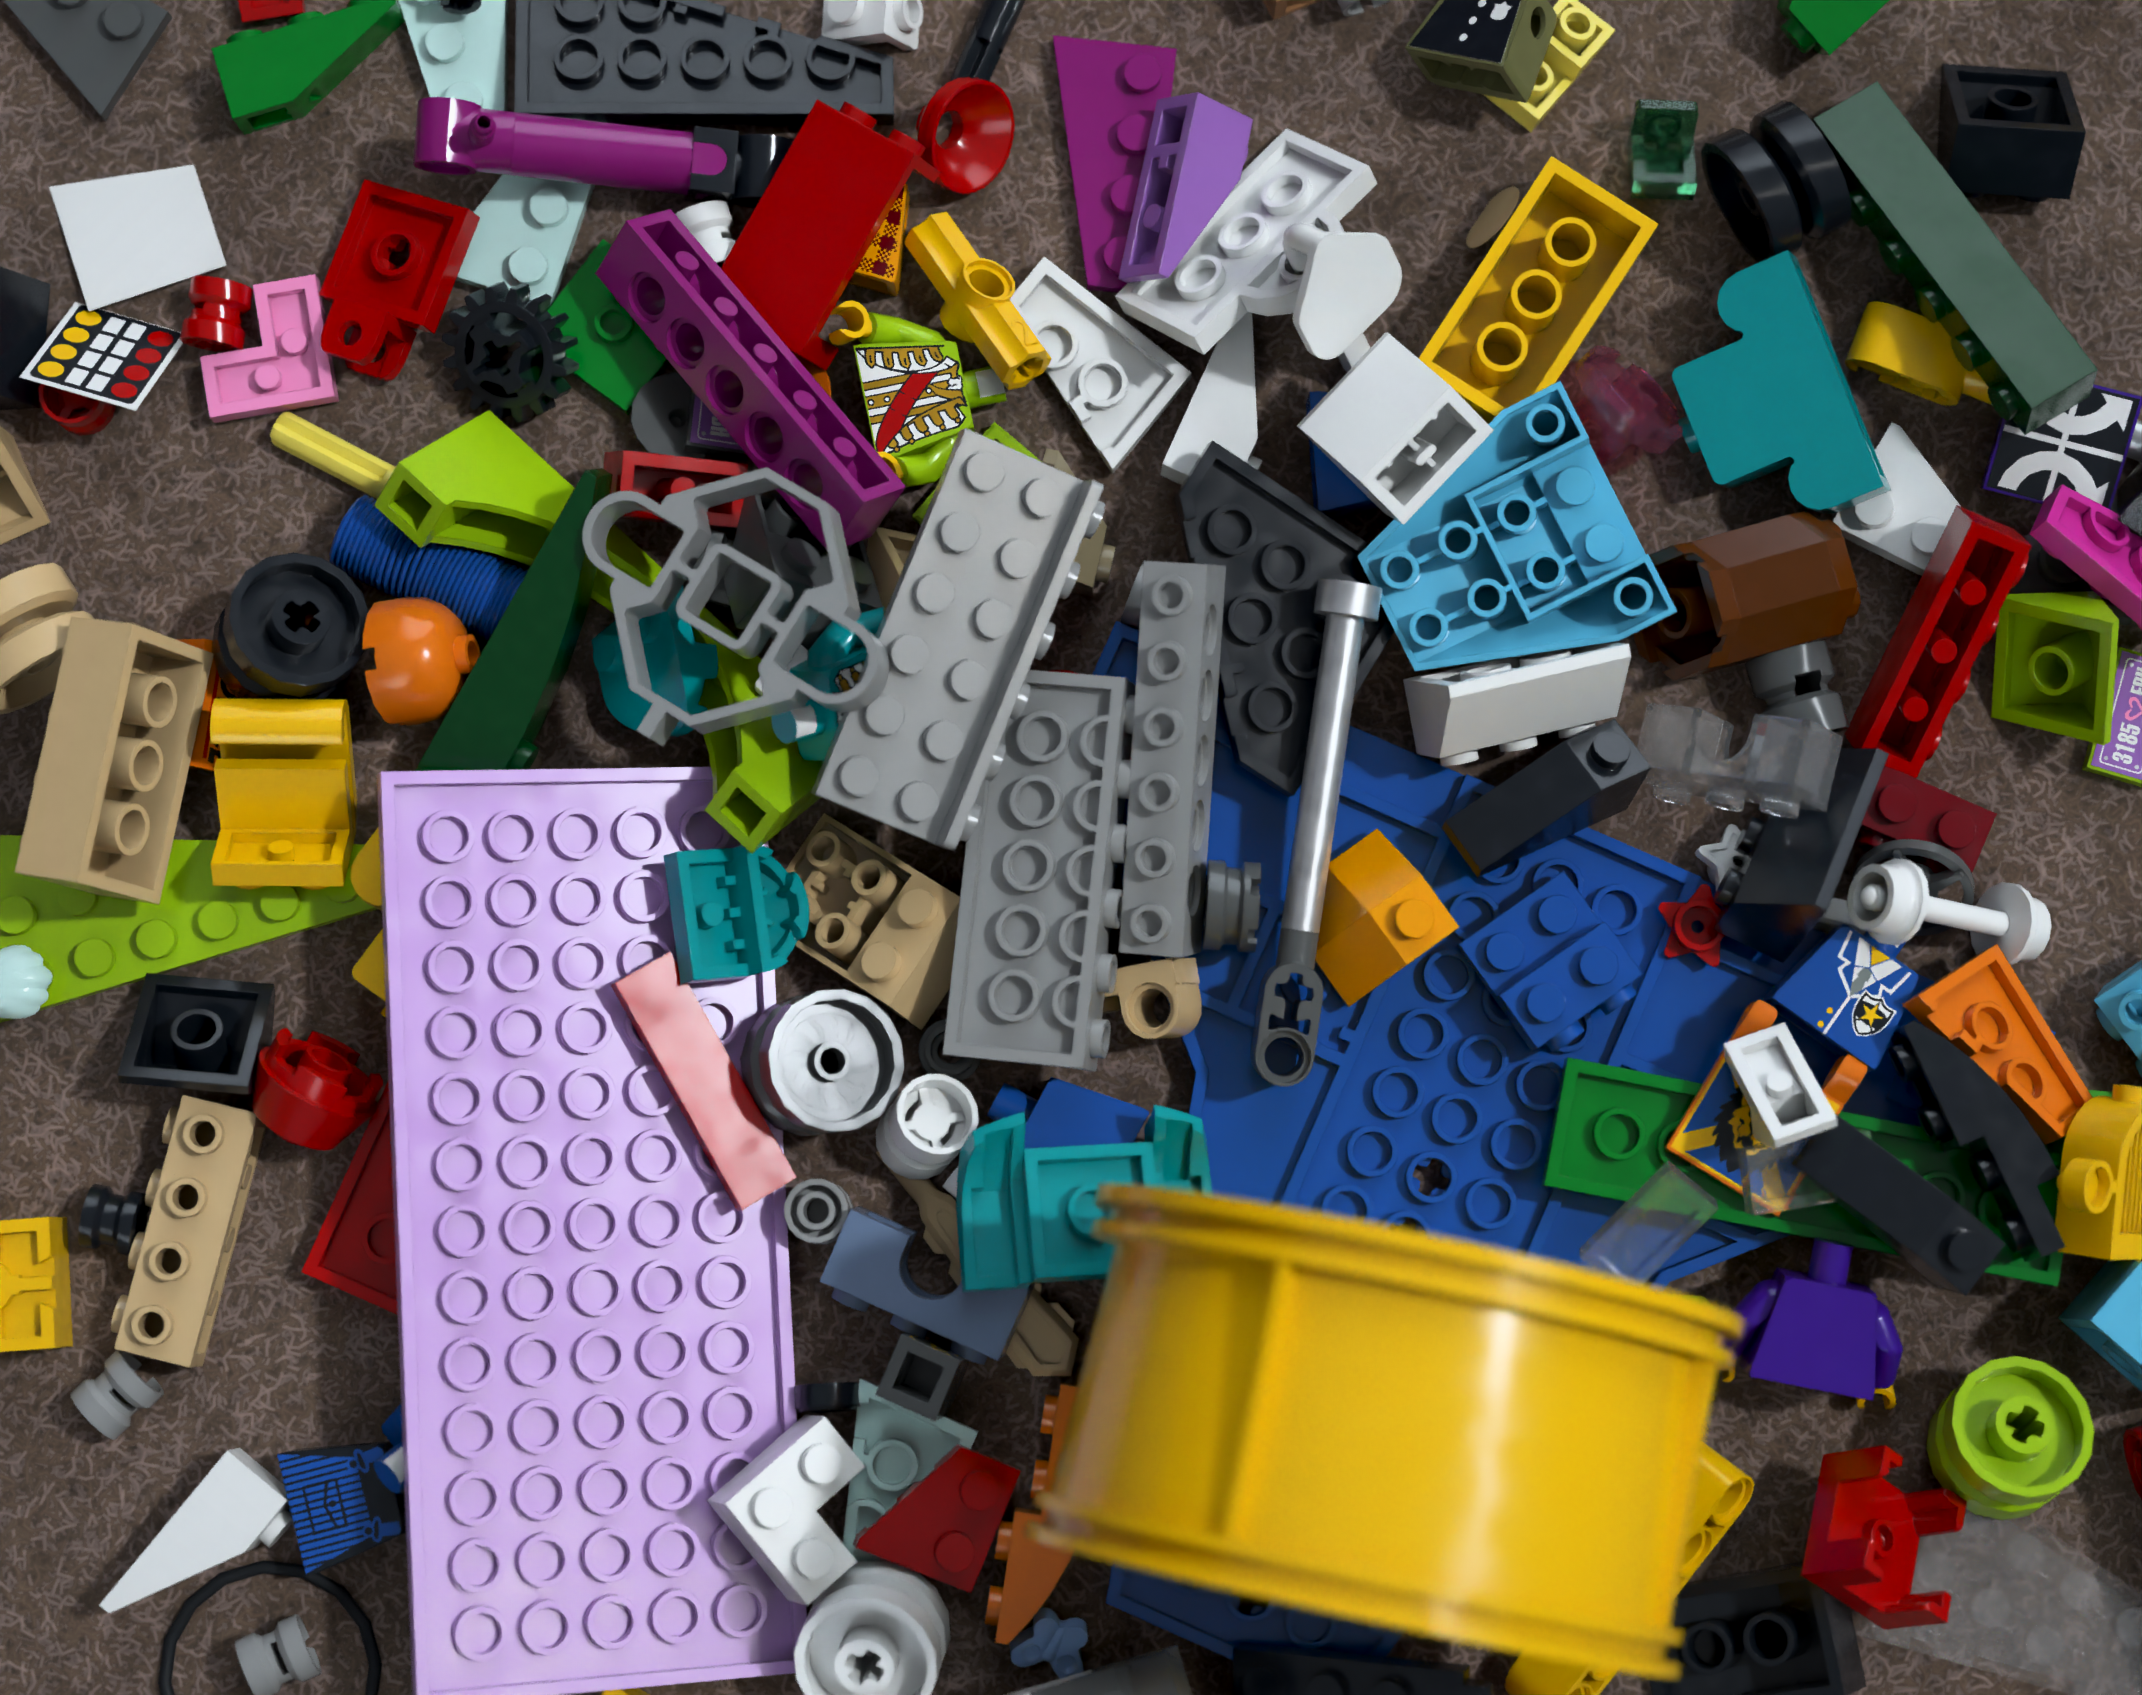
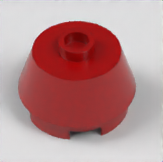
(313, 1090)

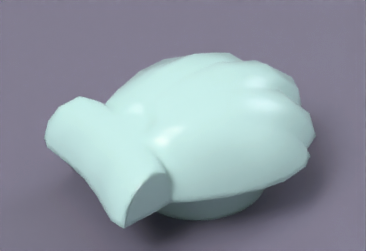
(22, 982)

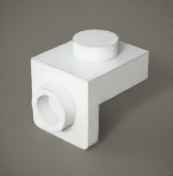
(873, 22)

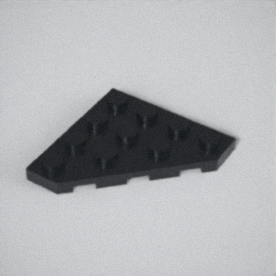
(1270, 635)

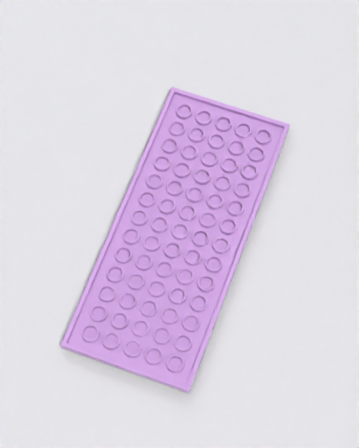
(570, 1276)

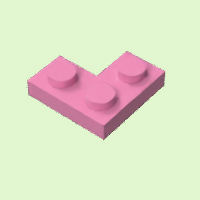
(289, 366)

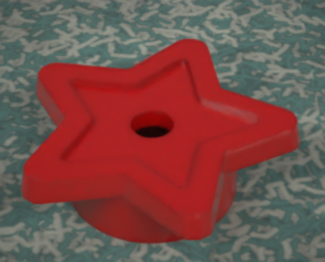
(1682, 937)

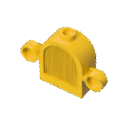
(2103, 1178)

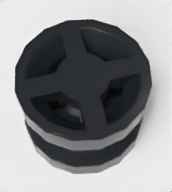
(111, 1219)

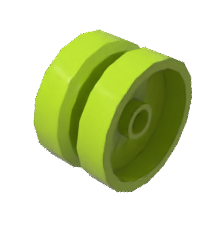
(2010, 1437)

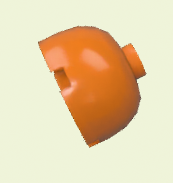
(418, 659)

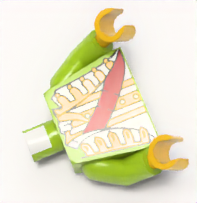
(913, 390)

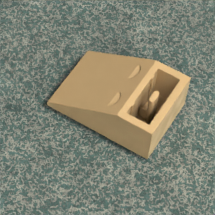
(877, 921)

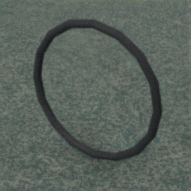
(273, 1568)

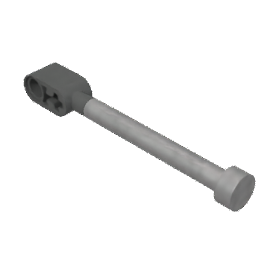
(1346, 609)

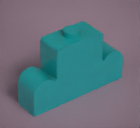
(1778, 395)

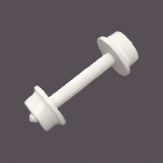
(1895, 901)

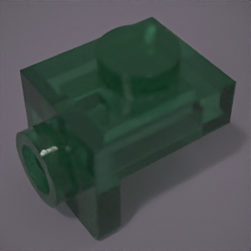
(1662, 150)

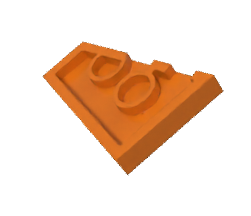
(1998, 1026)

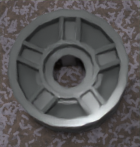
(1231, 906)

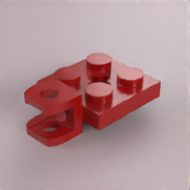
(387, 300)

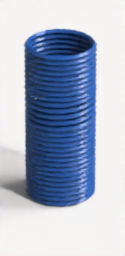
(459, 577)

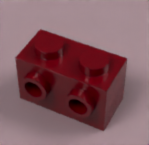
(1918, 811)

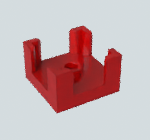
(1869, 1537)

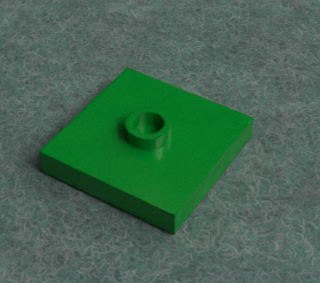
(611, 346)

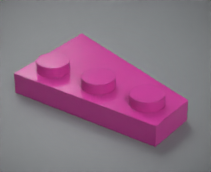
(2094, 547)

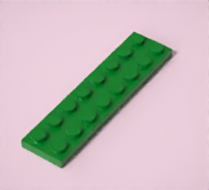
(1618, 1120)

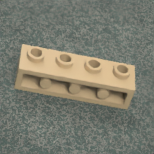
(189, 1232)

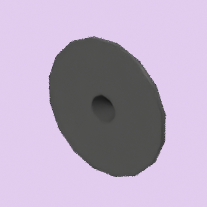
(661, 415)

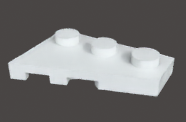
(1099, 362)

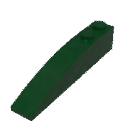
(527, 654)

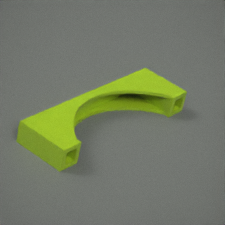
(502, 498)

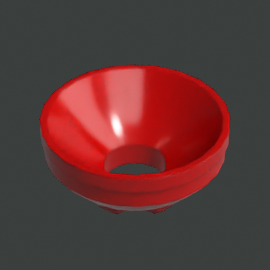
(978, 137)

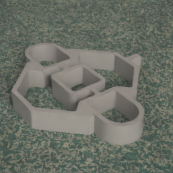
(635, 601)

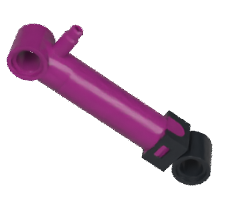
(700, 164)

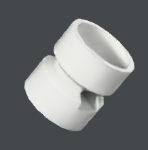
(926, 1126)

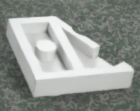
(1909, 518)

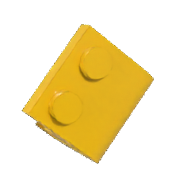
(283, 792)

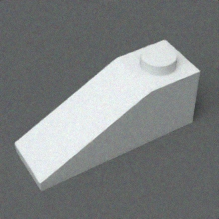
(1221, 406)
(220, 1520)

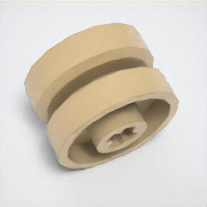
(33, 631)

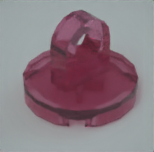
(1624, 405)

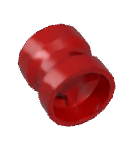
(216, 315)
(62, 405)

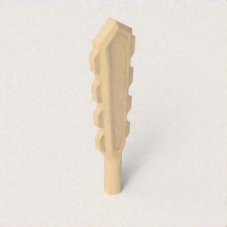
(1045, 1332)

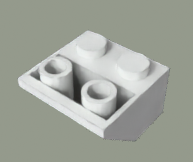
(1395, 428)

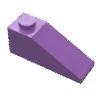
(1185, 177)

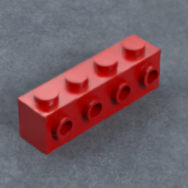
(1939, 640)

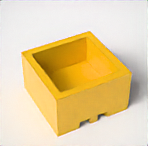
(34, 1284)

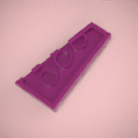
(1108, 117)

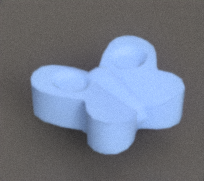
(1051, 1641)

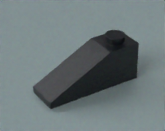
(1550, 798)
(1900, 1207)

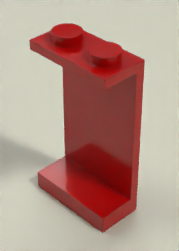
(820, 222)

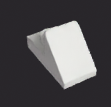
(1778, 1087)

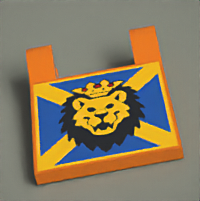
(1721, 1117)

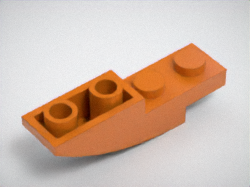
(1031, 1565)

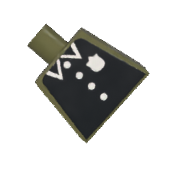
(1485, 45)

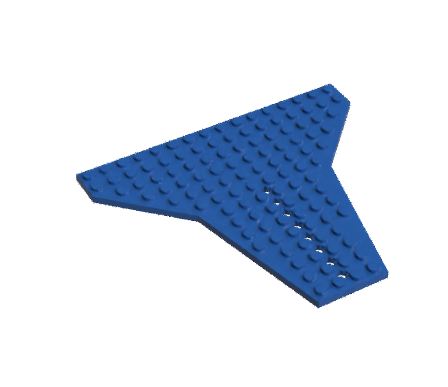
(1436, 1071)

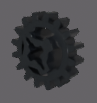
(485, 333)

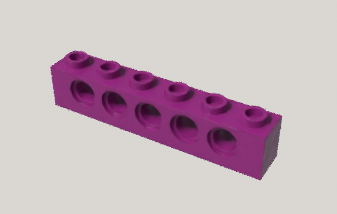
(746, 374)

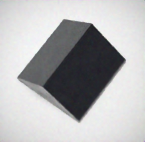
(198, 1033)

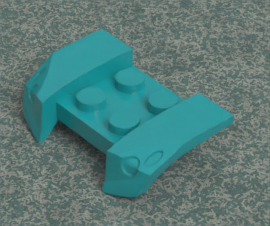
(1033, 1209)

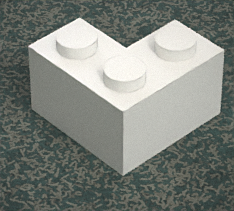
(776, 1506)

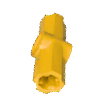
(977, 300)

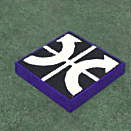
(2076, 449)

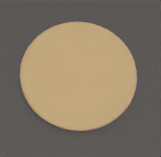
(1493, 217)

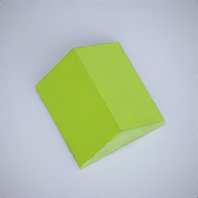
(2056, 664)

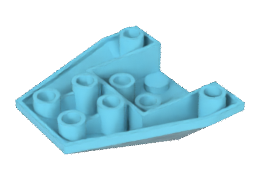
(1517, 550)

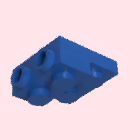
(1551, 964)

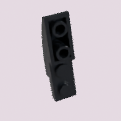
(1969, 1107)

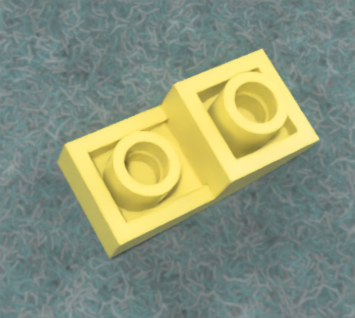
(1572, 47)

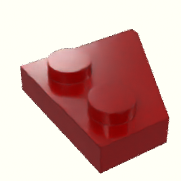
(945, 1519)

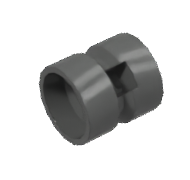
(1807, 671)

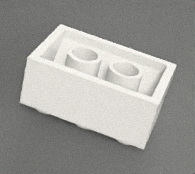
(1515, 700)

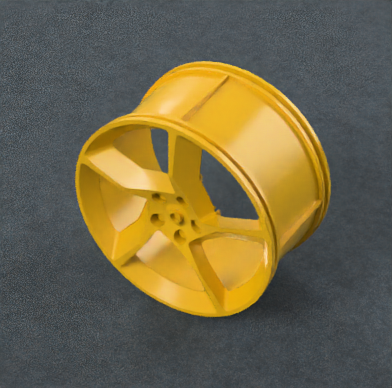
(1389, 1427)

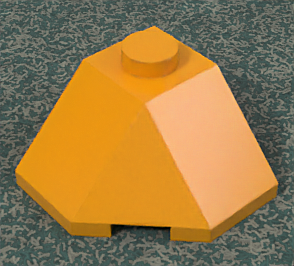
(1376, 917)

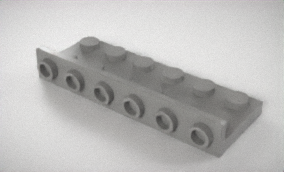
(962, 640)
(1045, 880)

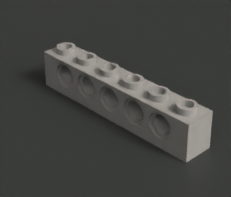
(1172, 758)

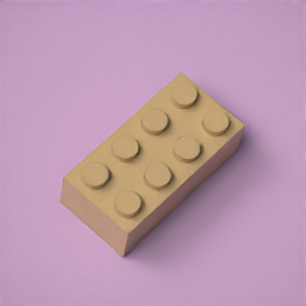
(114, 760)

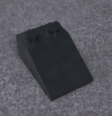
(1762, 1637)

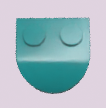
(674, 666)
(733, 912)

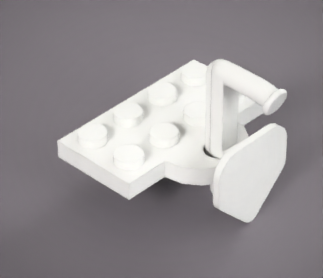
(1280, 253)

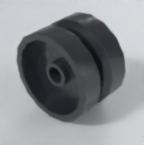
(1776, 182)
(290, 630)

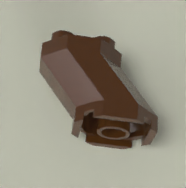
(1751, 594)

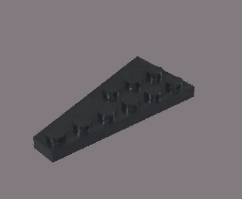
(685, 66)

